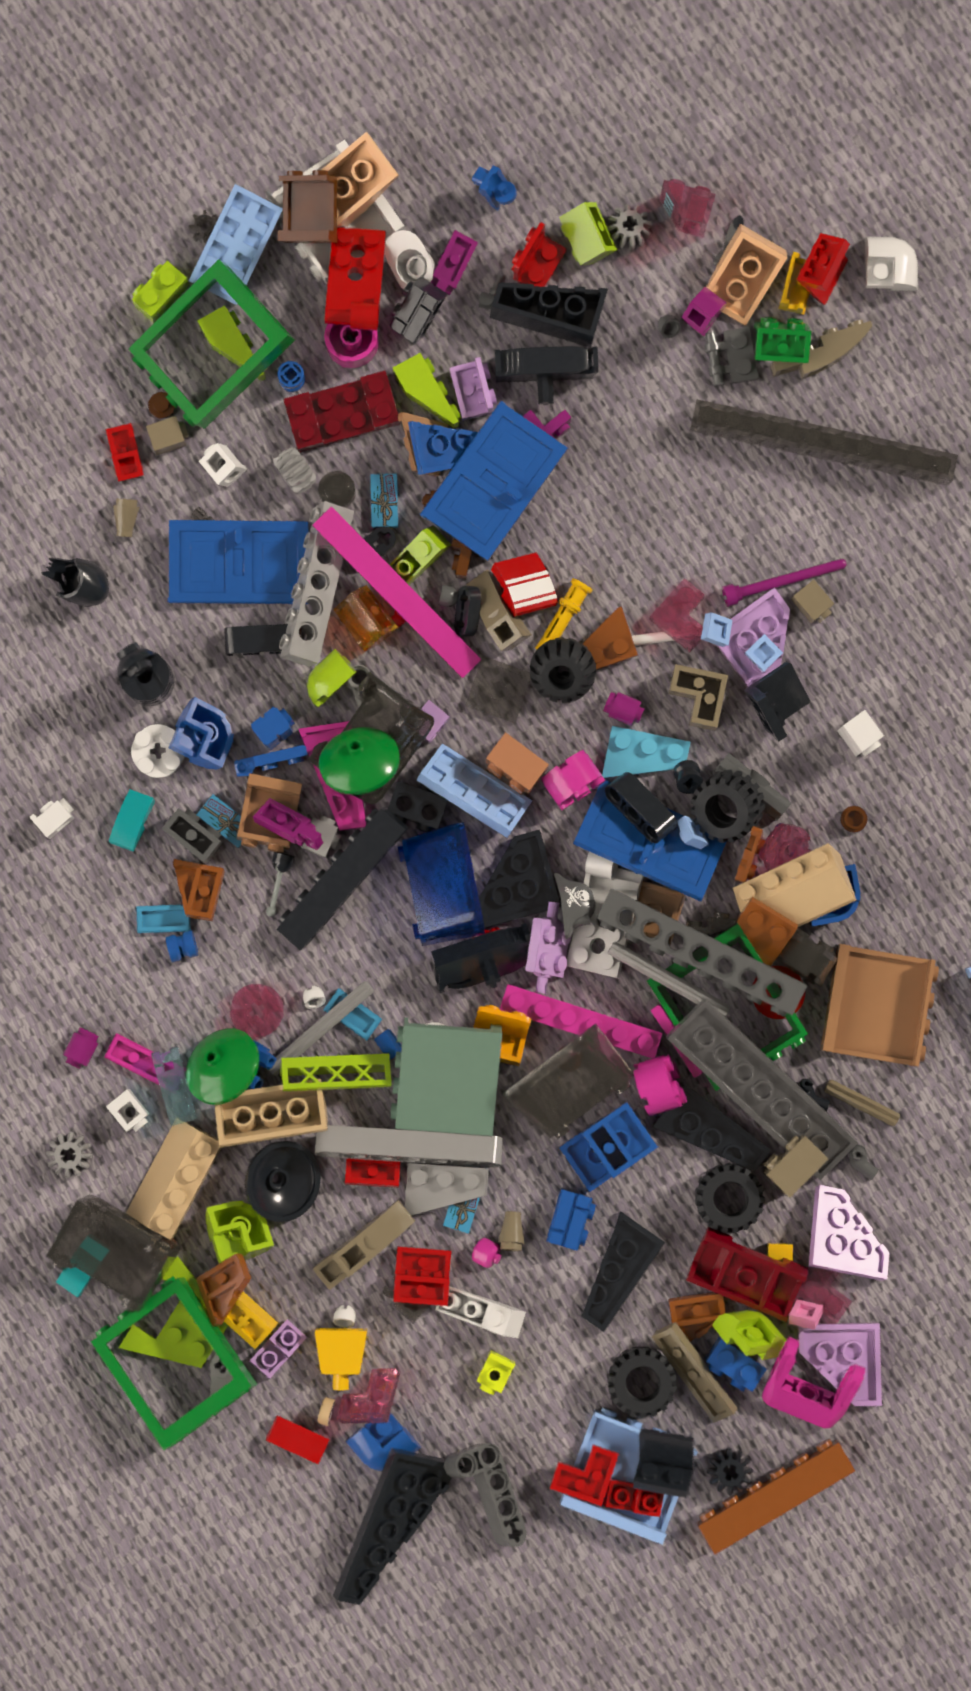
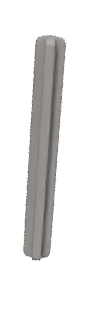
(664, 977)
(323, 1025)

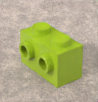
(587, 233)
(160, 291)

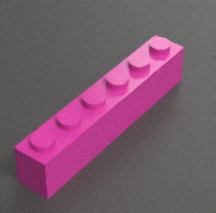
(578, 1019)

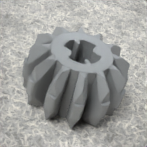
(640, 229)
(295, 470)
(67, 1145)

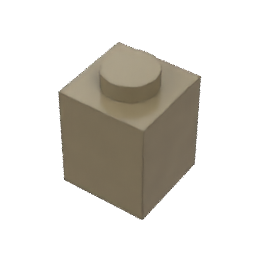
(167, 435)
(813, 602)

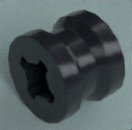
(687, 776)

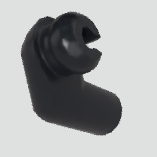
(806, 1085)

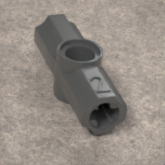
(774, 802)

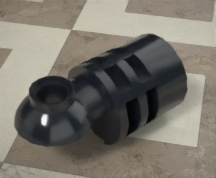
(137, 662)

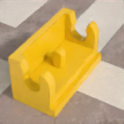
(794, 295)
(250, 1321)

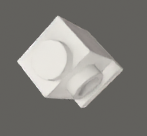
(229, 471)
(53, 817)
(118, 1109)

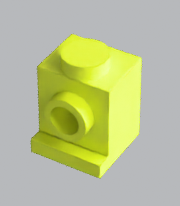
(502, 1365)

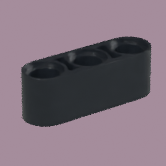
(254, 639)
(641, 807)

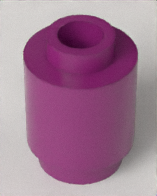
(623, 708)
(81, 1048)

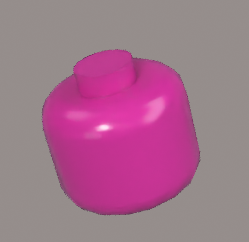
(486, 1253)

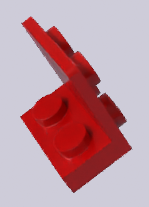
(538, 259)
(824, 266)

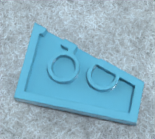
(642, 752)

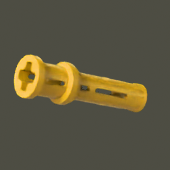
(568, 607)

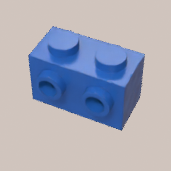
(733, 1362)

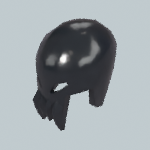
(83, 581)

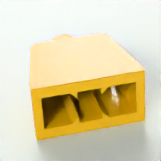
(340, 1353)

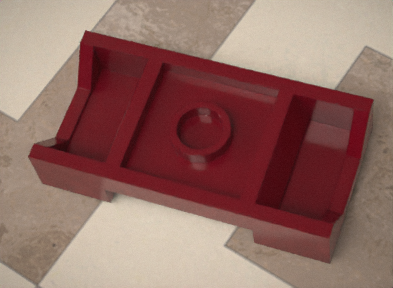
(342, 412)
(746, 1275)

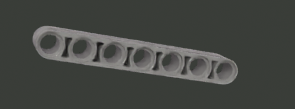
(409, 1146)

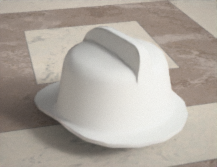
(408, 258)

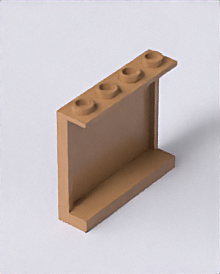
(879, 1005)

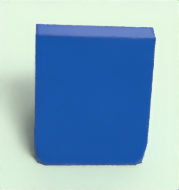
(388, 1043)

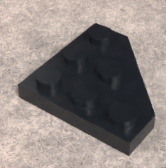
(519, 883)

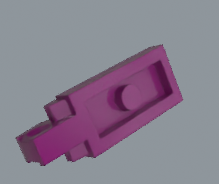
(453, 262)
(288, 824)

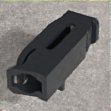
(545, 366)
(481, 958)

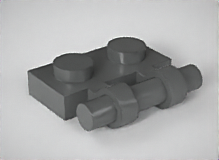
(739, 354)

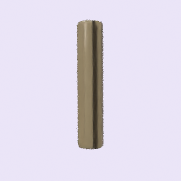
(862, 1102)

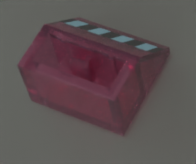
(687, 206)

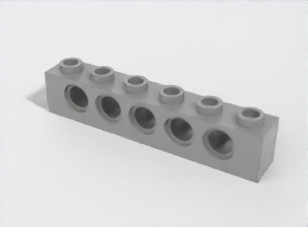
(292, 645)

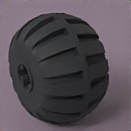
(565, 685)

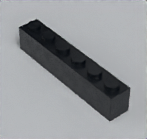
(342, 878)

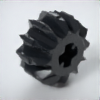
(720, 1475)

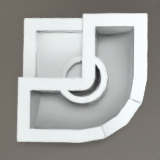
(890, 264)

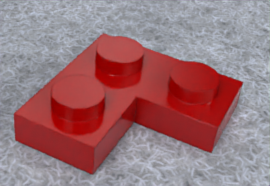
(589, 1483)

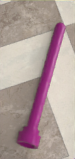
(735, 593)

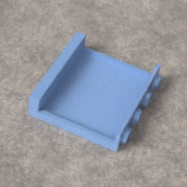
(623, 1438)

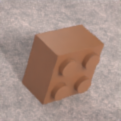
(516, 764)

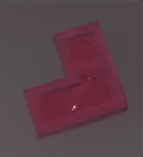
(675, 618)
(818, 1290)
(374, 1404)

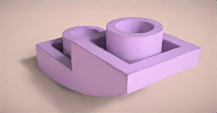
(278, 1349)

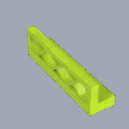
(335, 1065)

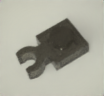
(409, 1310)

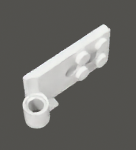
(600, 878)

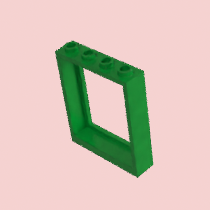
(278, 342)
(731, 937)
(240, 1385)

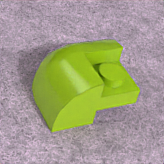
(328, 677)
(237, 1229)
(751, 1333)

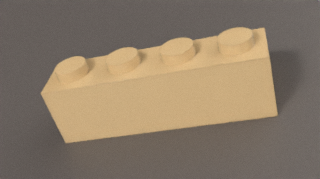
(802, 886)
(270, 1115)
(174, 1179)

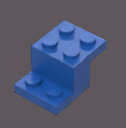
(608, 1147)

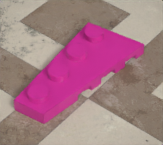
(346, 808)

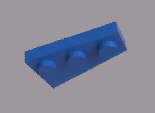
(437, 446)

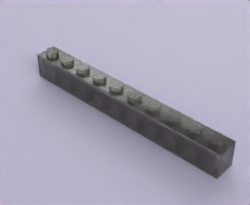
(823, 442)

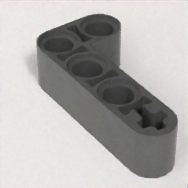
(491, 1496)

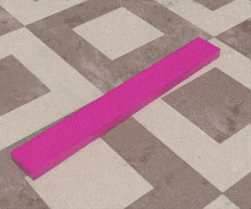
(396, 592)

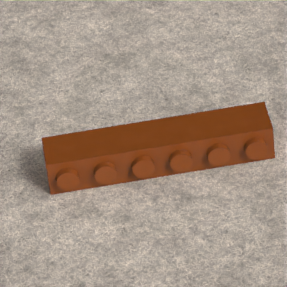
(775, 1496)

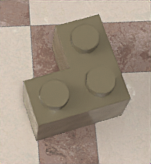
(705, 688)
(795, 1166)

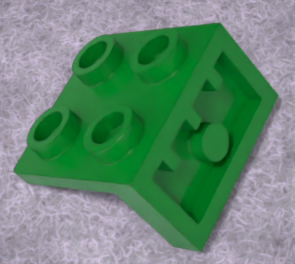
(782, 340)

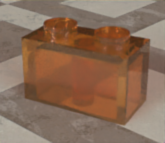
(365, 618)

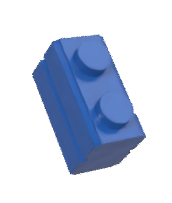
(273, 727)
(570, 1219)

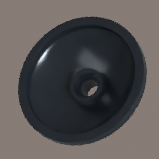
(296, 1183)

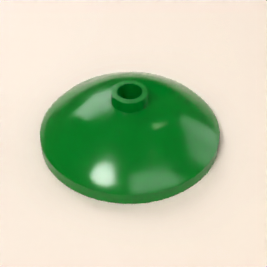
(359, 760)
(222, 1066)

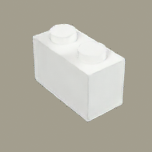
(861, 734)

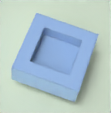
(716, 629)
(763, 653)
(690, 833)

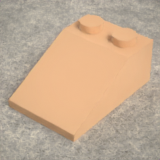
(361, 178)
(746, 272)

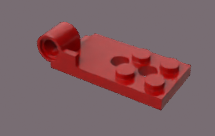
(350, 300)

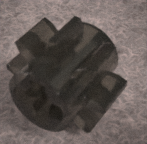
(199, 223)

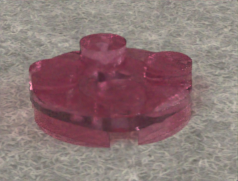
(782, 836)
(242, 1007)

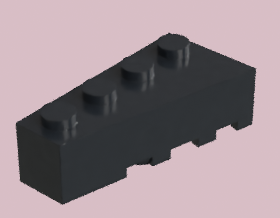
(551, 310)

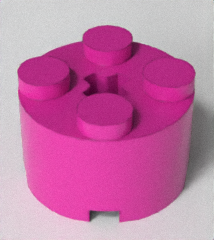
(347, 353)
(572, 779)
(658, 1084)

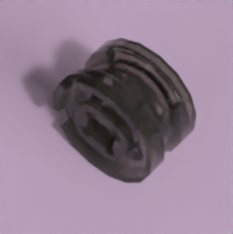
(337, 489)

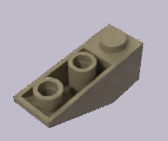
(499, 621)

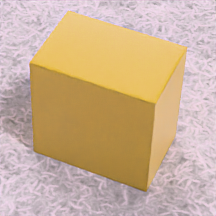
(780, 1250)

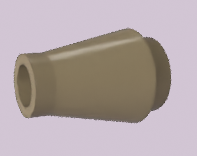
(125, 516)
(511, 1234)

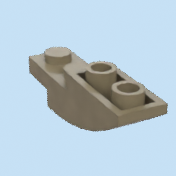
(832, 348)
(364, 1245)

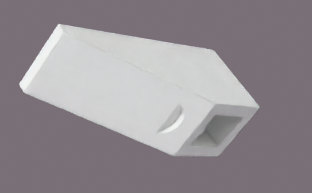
(483, 1312)

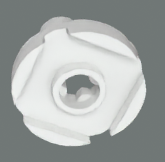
(148, 763)

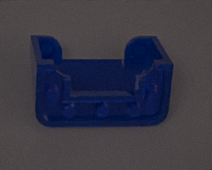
(442, 885)

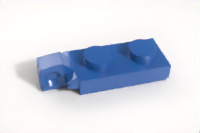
(269, 760)

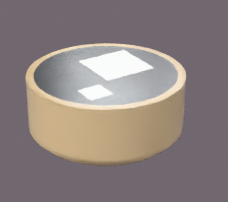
(326, 1411)

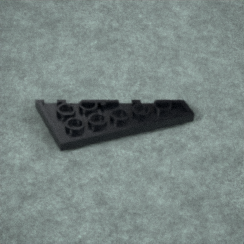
(395, 1512)

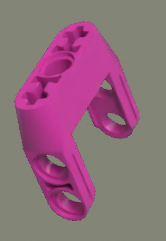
(804, 1398)

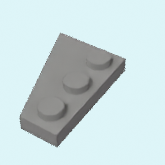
(442, 1185)

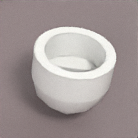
(311, 994)
(344, 1314)

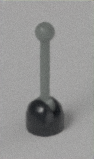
(281, 863)

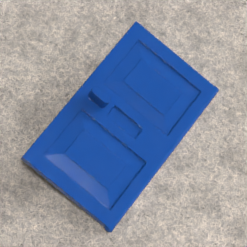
(494, 481)
(234, 561)
(668, 862)

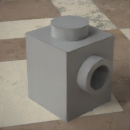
(329, 836)

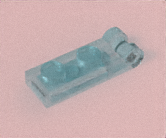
(174, 1087)

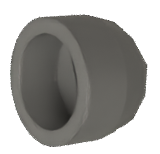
(674, 324)
(448, 596)

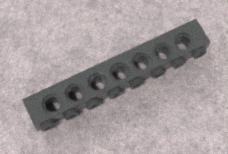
(610, 919)

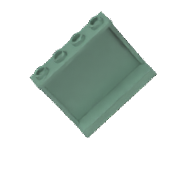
(446, 1078)

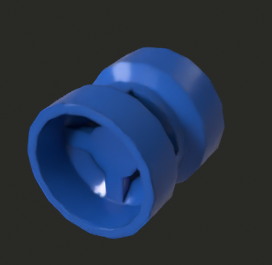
(292, 381)
(181, 946)

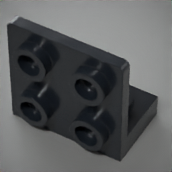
(777, 698)
(664, 1463)

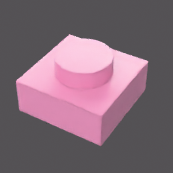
(805, 1314)

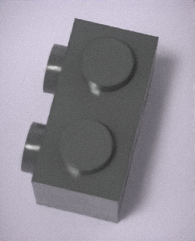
(192, 835)

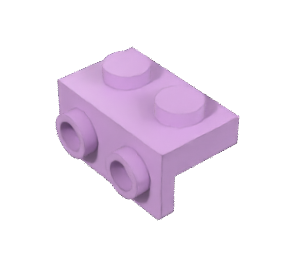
(472, 389)

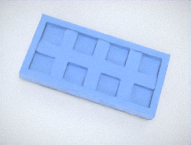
(238, 237)
(474, 790)

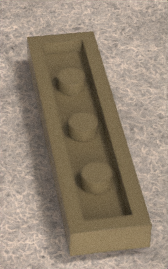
(694, 1372)

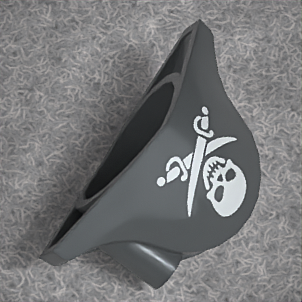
(576, 903)

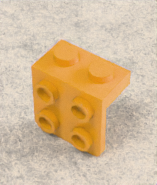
(514, 1031)

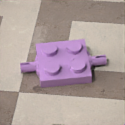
(547, 948)

